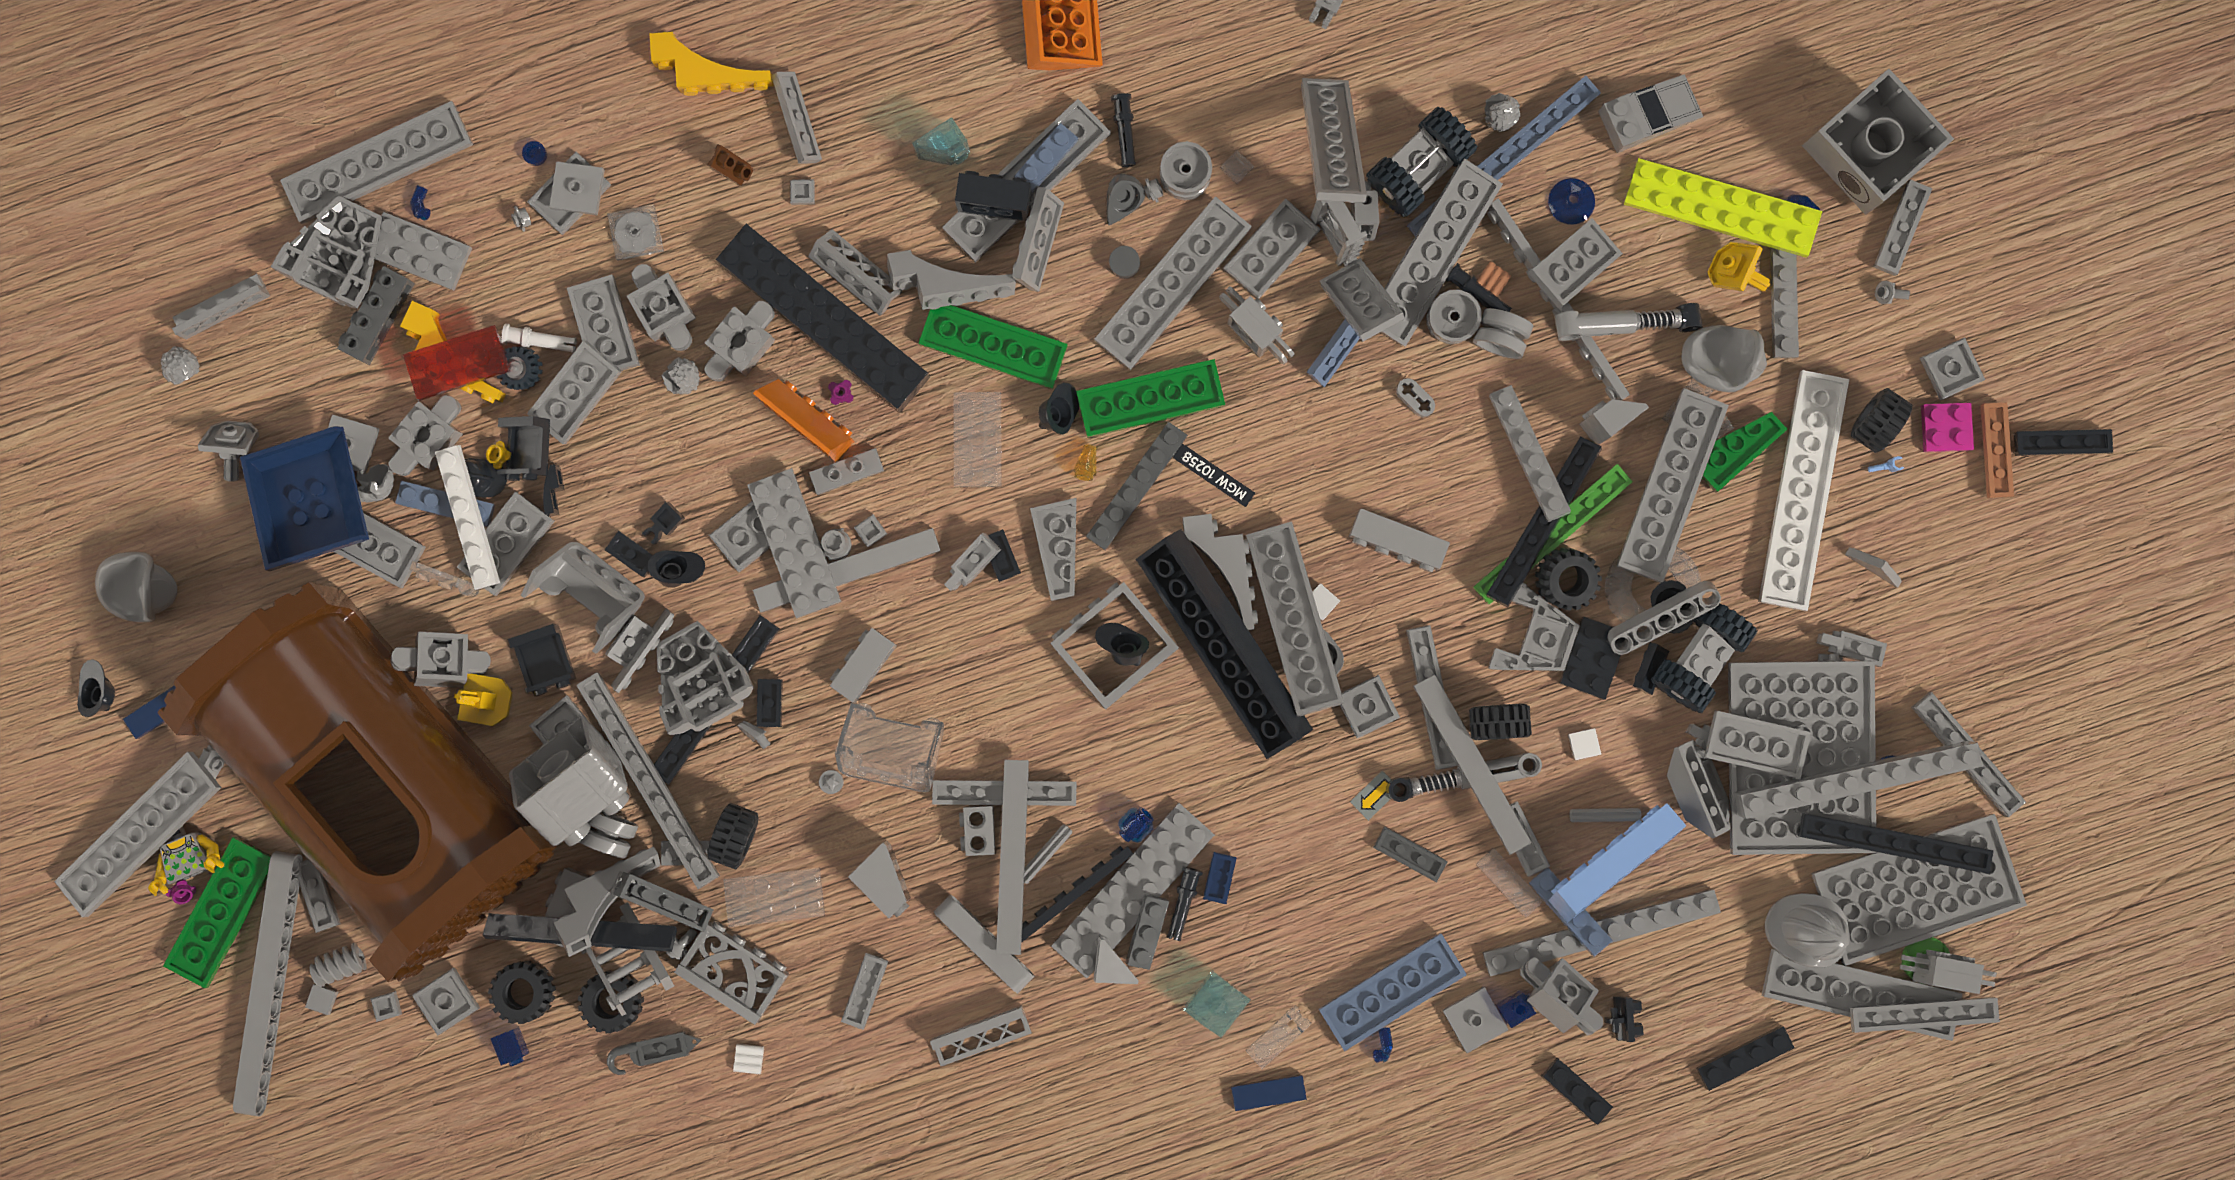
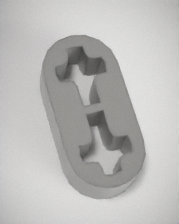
(1419, 393)

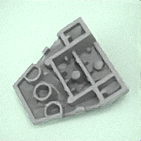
(334, 253)
(698, 680)

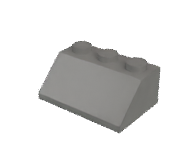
(1608, 418)

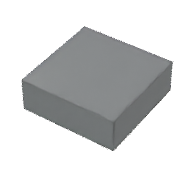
(802, 192)
(870, 530)
(321, 999)
(386, 1006)

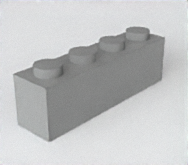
(1398, 540)

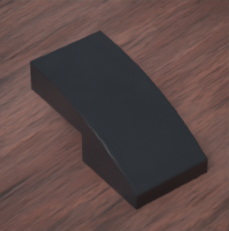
(552, 484)

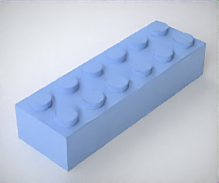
(1618, 861)

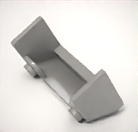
(590, 583)

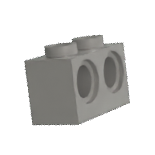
(985, 830)

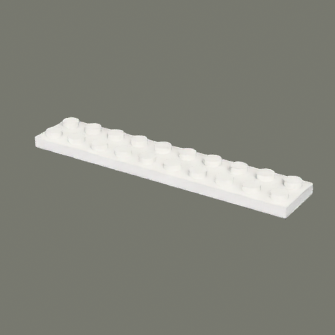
(1803, 490)

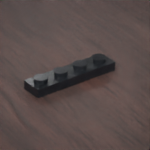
(2063, 442)
(1745, 1057)

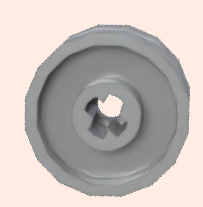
(1174, 163)
(1466, 310)
(1503, 333)
(606, 835)

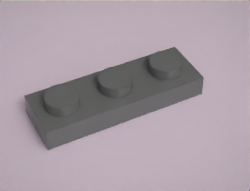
(1147, 932)

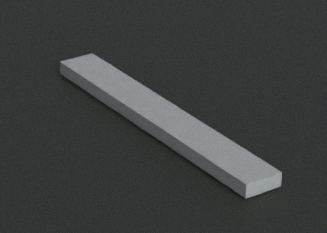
(859, 566)
(1472, 765)
(1012, 857)

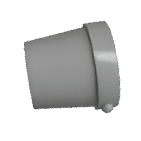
(836, 544)

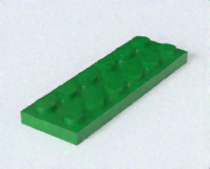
(994, 345)
(1150, 398)
(219, 913)

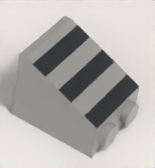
(882, 881)

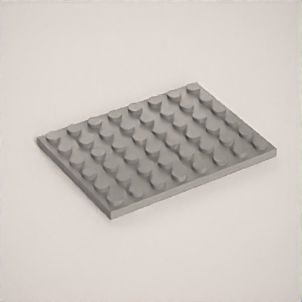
(1839, 710)

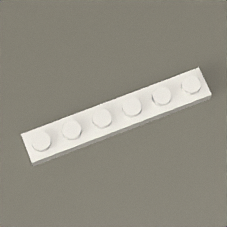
(467, 517)

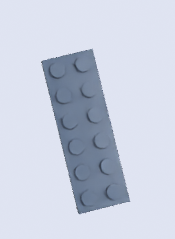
(1392, 991)

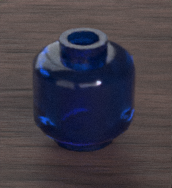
(1135, 824)

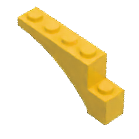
(699, 74)
(424, 326)

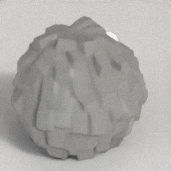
(1501, 112)
(179, 365)
(681, 376)

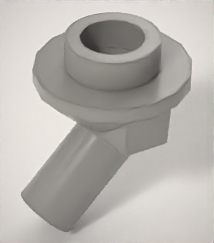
(1889, 292)
(679, 949)

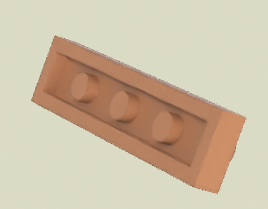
(1997, 450)

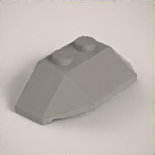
(1699, 790)

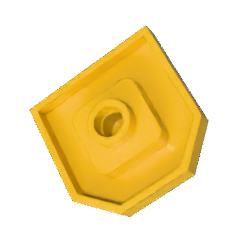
(1735, 266)
(484, 700)

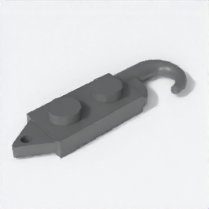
(654, 1050)

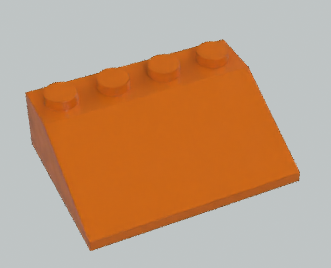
(1062, 34)
(805, 419)

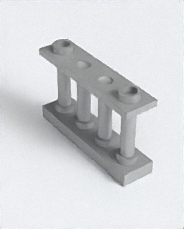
(646, 958)

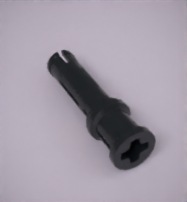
(1123, 119)
(1470, 285)
(1186, 891)

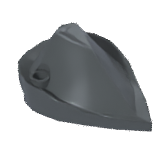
(1122, 197)

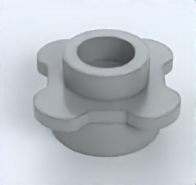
(1153, 189)
(521, 218)

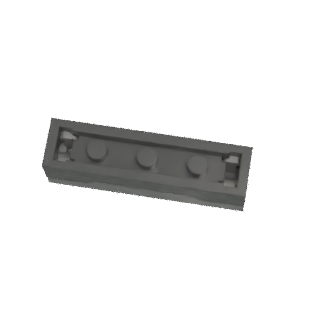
(661, 901)

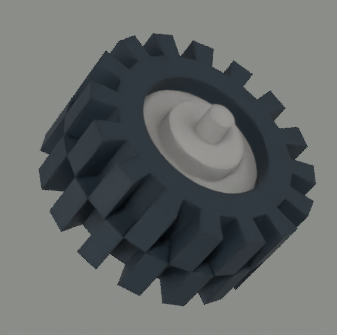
(523, 368)

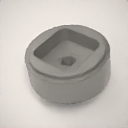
(831, 782)

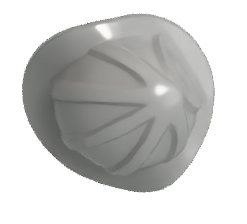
(1724, 357)
(134, 586)
(1808, 930)

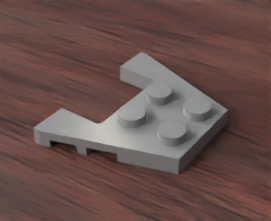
(1546, 639)

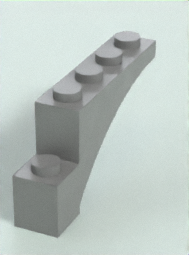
(944, 287)
(1229, 557)
(593, 897)

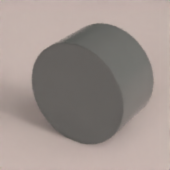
(1124, 262)

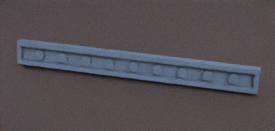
(1530, 136)

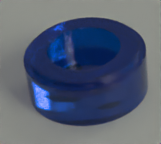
(534, 153)

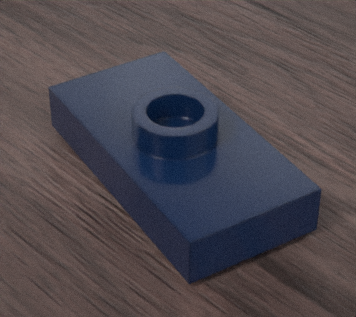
(1219, 878)

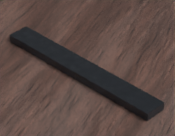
(1539, 529)
(684, 744)
(1895, 843)
(605, 935)

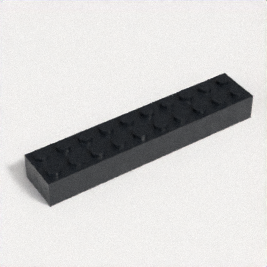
(823, 318)
(1223, 643)

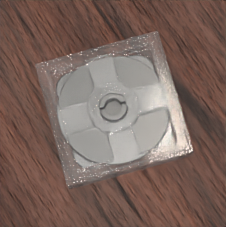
(635, 232)

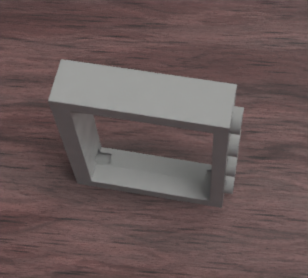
(1080, 620)

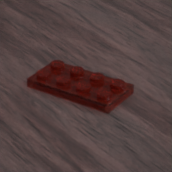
(456, 363)

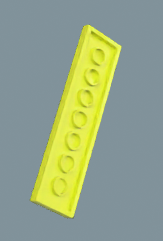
(1723, 208)

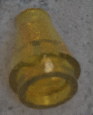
(1086, 465)

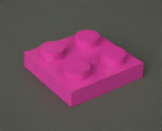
(1947, 427)

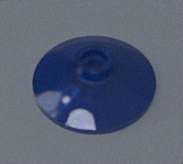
(1564, 209)

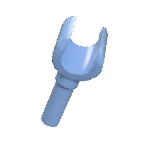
(1890, 465)

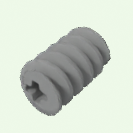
(338, 966)

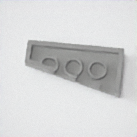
(1057, 544)

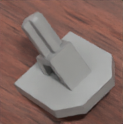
(231, 441)

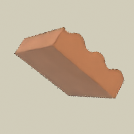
(1493, 278)

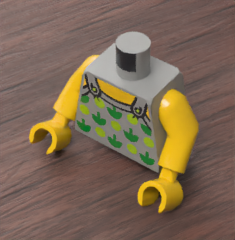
(184, 859)

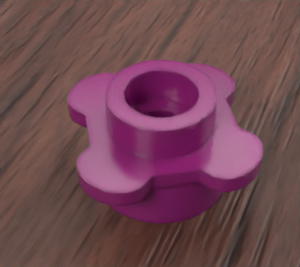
(845, 397)
(181, 892)

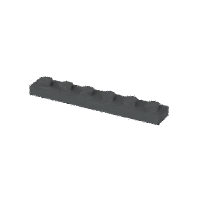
(1136, 486)

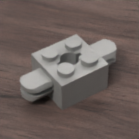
(661, 307)
(1256, 326)
(739, 341)
(423, 434)
(440, 660)
(1948, 971)
(1572, 988)

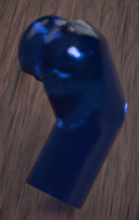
(1802, 200)
(416, 203)
(1386, 1046)

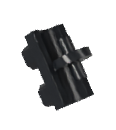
(1623, 1019)

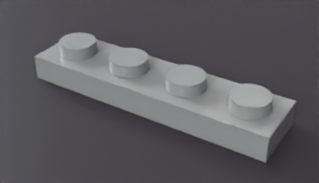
(796, 117)
(1902, 227)

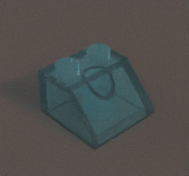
(943, 144)
(1216, 1004)

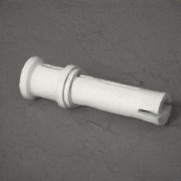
(526, 338)

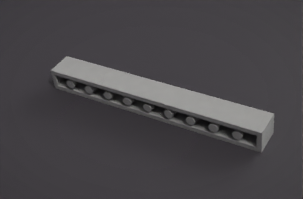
(1858, 779)

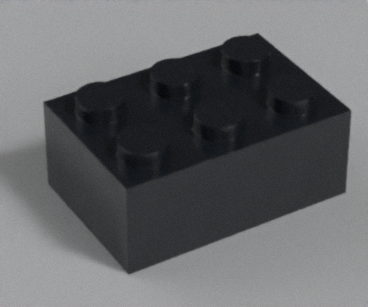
(993, 196)

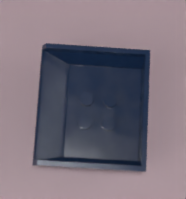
(304, 498)

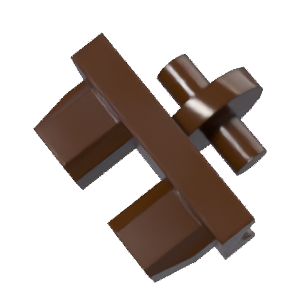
(730, 165)

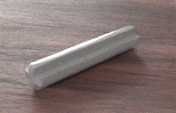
(1605, 815)
(1046, 852)

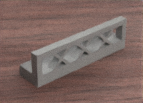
(852, 273)
(220, 307)
(974, 1030)

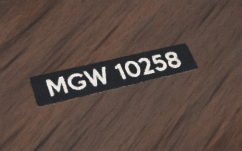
(1214, 475)

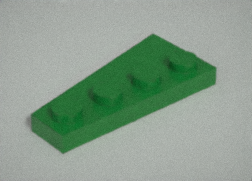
(1739, 449)

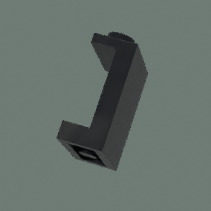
(528, 447)
(543, 659)

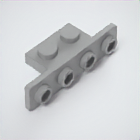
(634, 644)

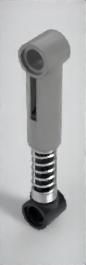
(1573, 325)
(1415, 786)

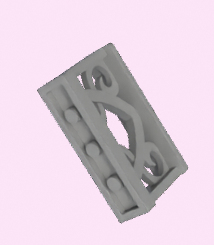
(1346, 239)
(698, 975)

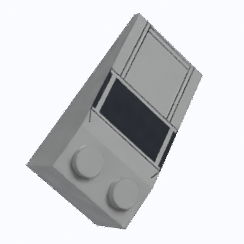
(1649, 112)

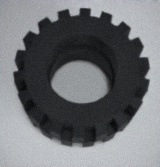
(1881, 420)
(1586, 578)
(1500, 721)
(732, 836)
(502, 992)
(596, 1016)

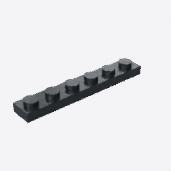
(1080, 886)

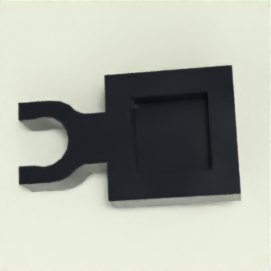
(665, 520)

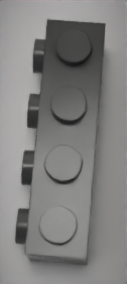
(376, 315)

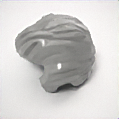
(375, 483)

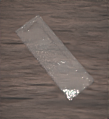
(1509, 882)

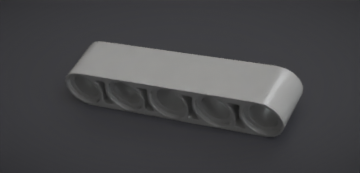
(1670, 607)
(983, 943)

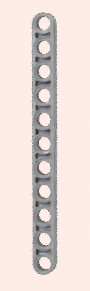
(267, 984)

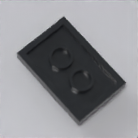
(1591, 660)

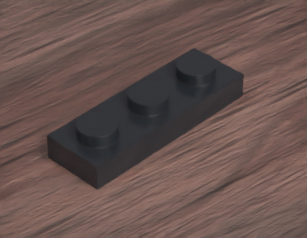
(1577, 1091)

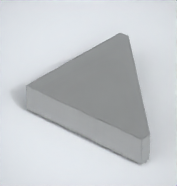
(1875, 565)
(1110, 967)

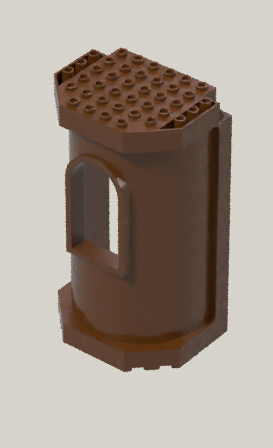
(320, 673)

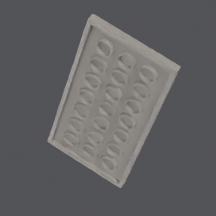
(1908, 900)

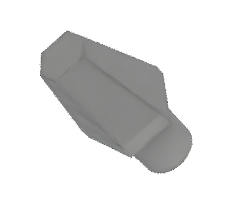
(754, 733)

